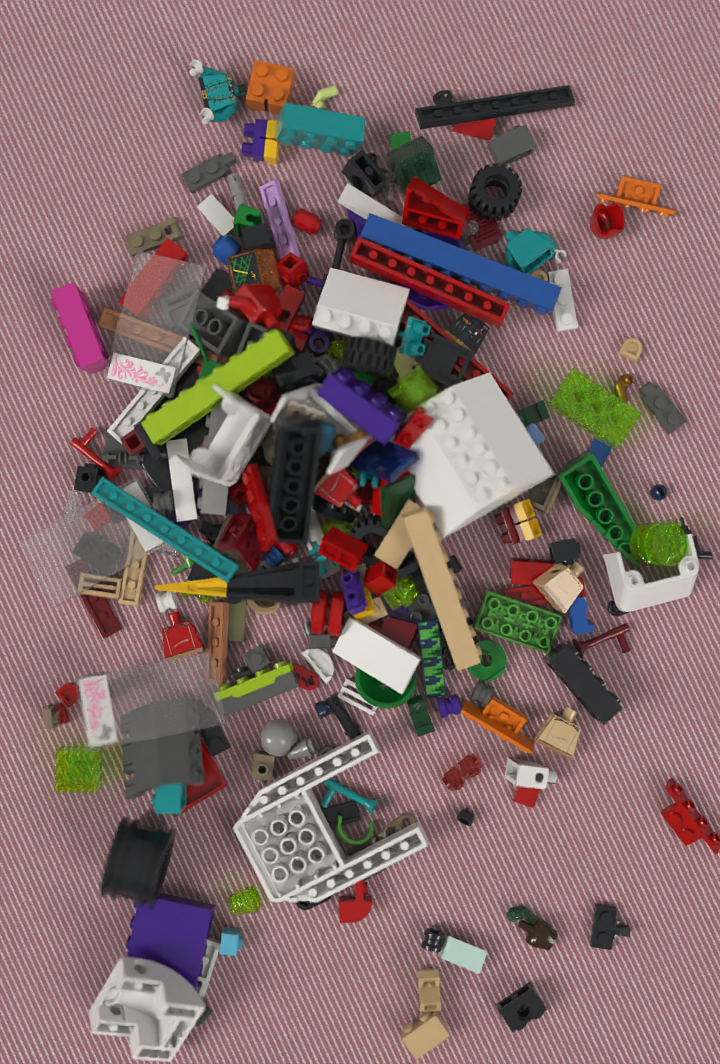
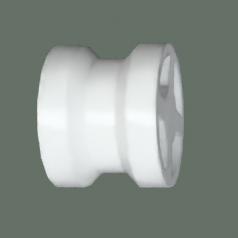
(166, 601)

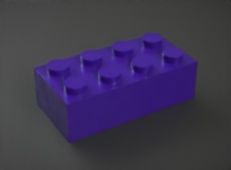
(362, 404)

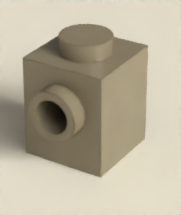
(263, 766)

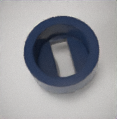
(655, 494)
(321, 709)

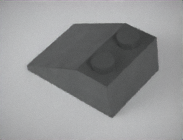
(217, 327)

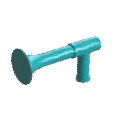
(334, 786)

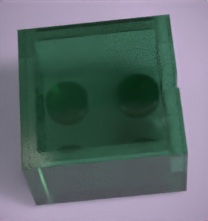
(414, 160)

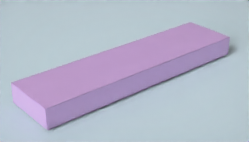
(279, 219)

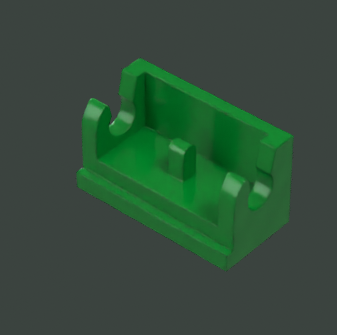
(246, 217)

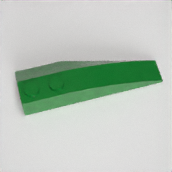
(598, 501)

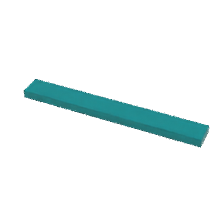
(165, 530)

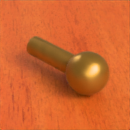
(341, 440)

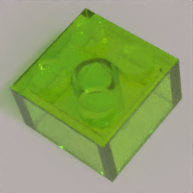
(78, 770)

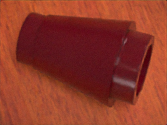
(265, 390)

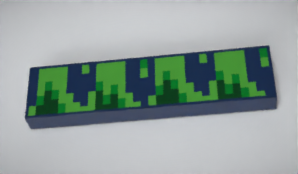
(431, 657)

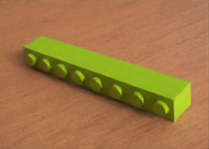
(202, 398)

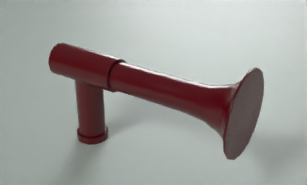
(617, 632)

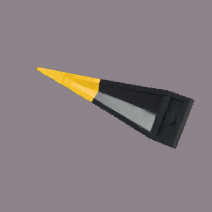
(280, 584)

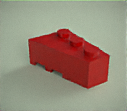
(433, 211)

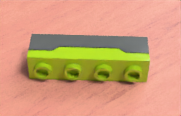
(258, 688)

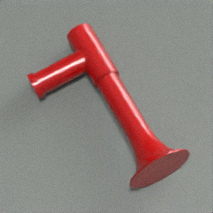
(111, 472)

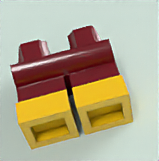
(518, 531)

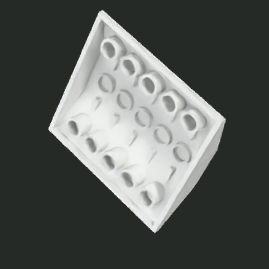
(473, 454)

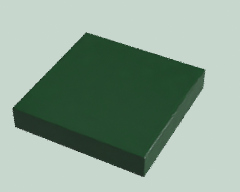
(395, 496)

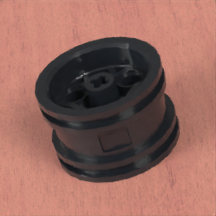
(137, 862)

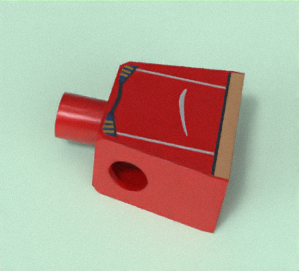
(339, 488)
(181, 638)

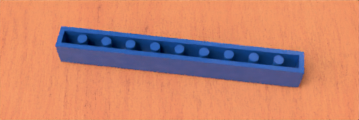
(463, 265)

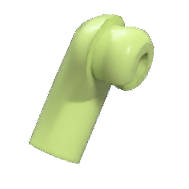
(322, 95)

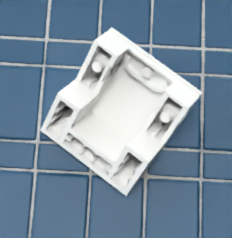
(148, 1006)

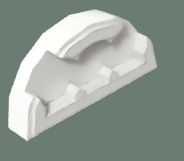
(320, 662)

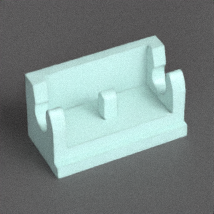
(462, 954)

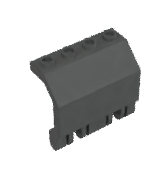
(162, 763)

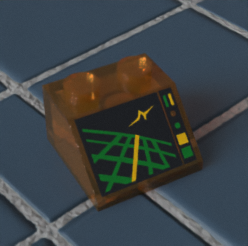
(254, 268)

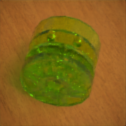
(658, 544)

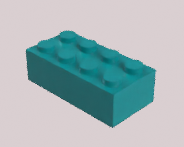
(319, 129)

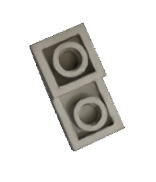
(51, 717)

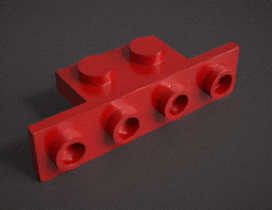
(687, 820)

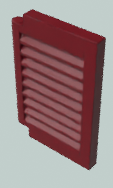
(487, 232)

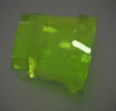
(245, 901)

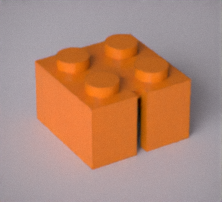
(270, 84)

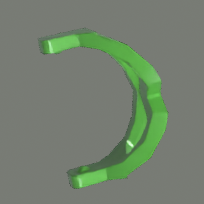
(343, 838)

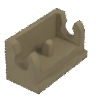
(545, 493)

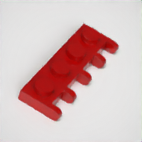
(260, 509)

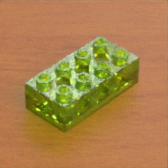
(603, 400)

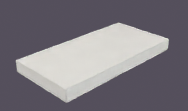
(376, 654)

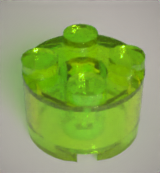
(413, 389)

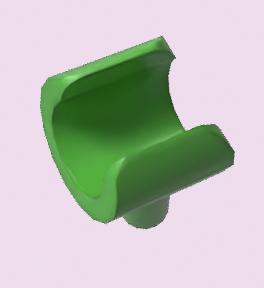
(188, 563)

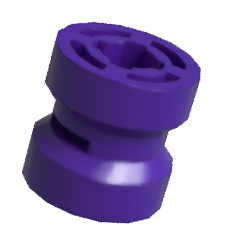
(448, 706)

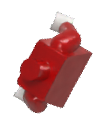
(256, 302)

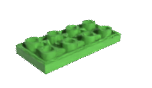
(517, 621)

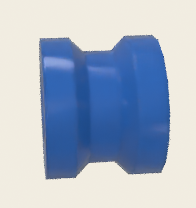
(273, 556)

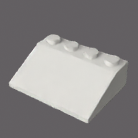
(360, 307)

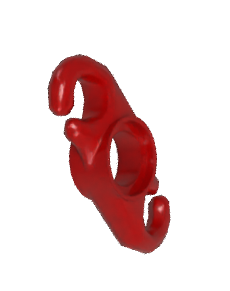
(302, 323)

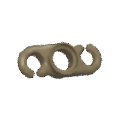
(398, 822)

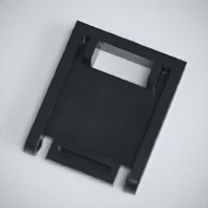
(441, 357)

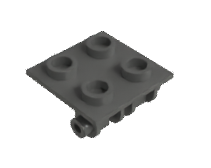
(117, 455)

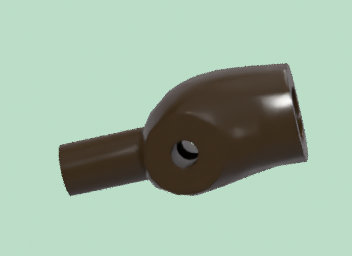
(539, 934)

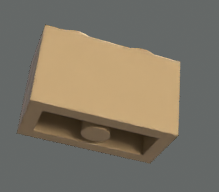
(424, 1033)

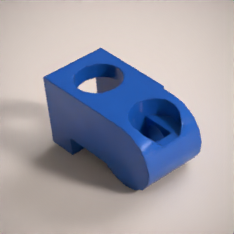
(578, 618)

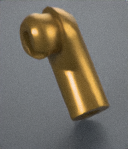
(622, 385)

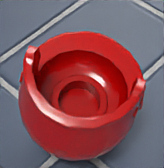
(607, 221)

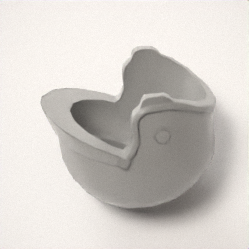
(278, 737)

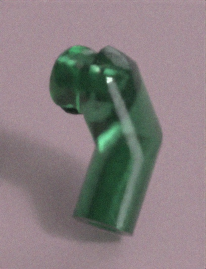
(521, 912)

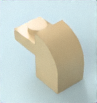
(429, 990)

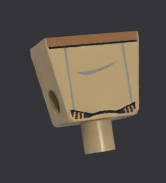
(560, 585)
(560, 733)

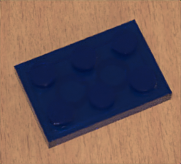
(385, 460)

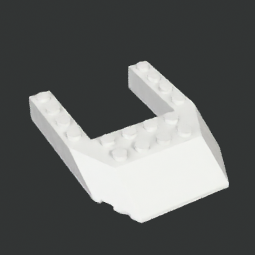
(294, 843)

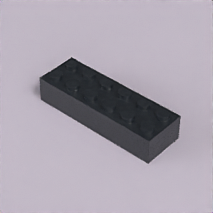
(294, 477)

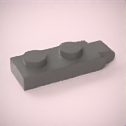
(661, 407)

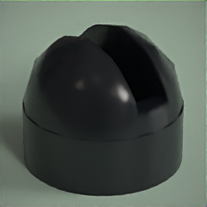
(466, 817)

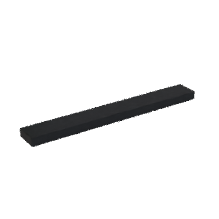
(494, 107)

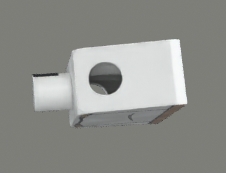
(529, 774)

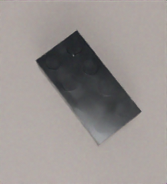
(582, 683)

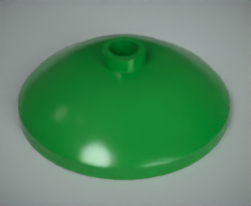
(379, 696)

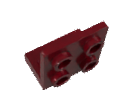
(242, 537)

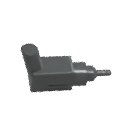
(319, 641)

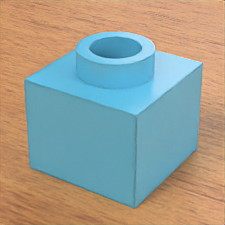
(231, 941)

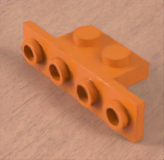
(637, 193)
(502, 720)

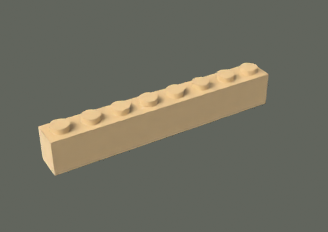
(441, 587)

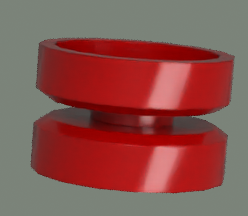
(327, 612)

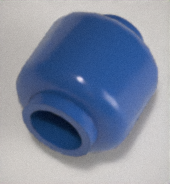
(225, 247)

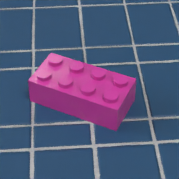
(80, 327)

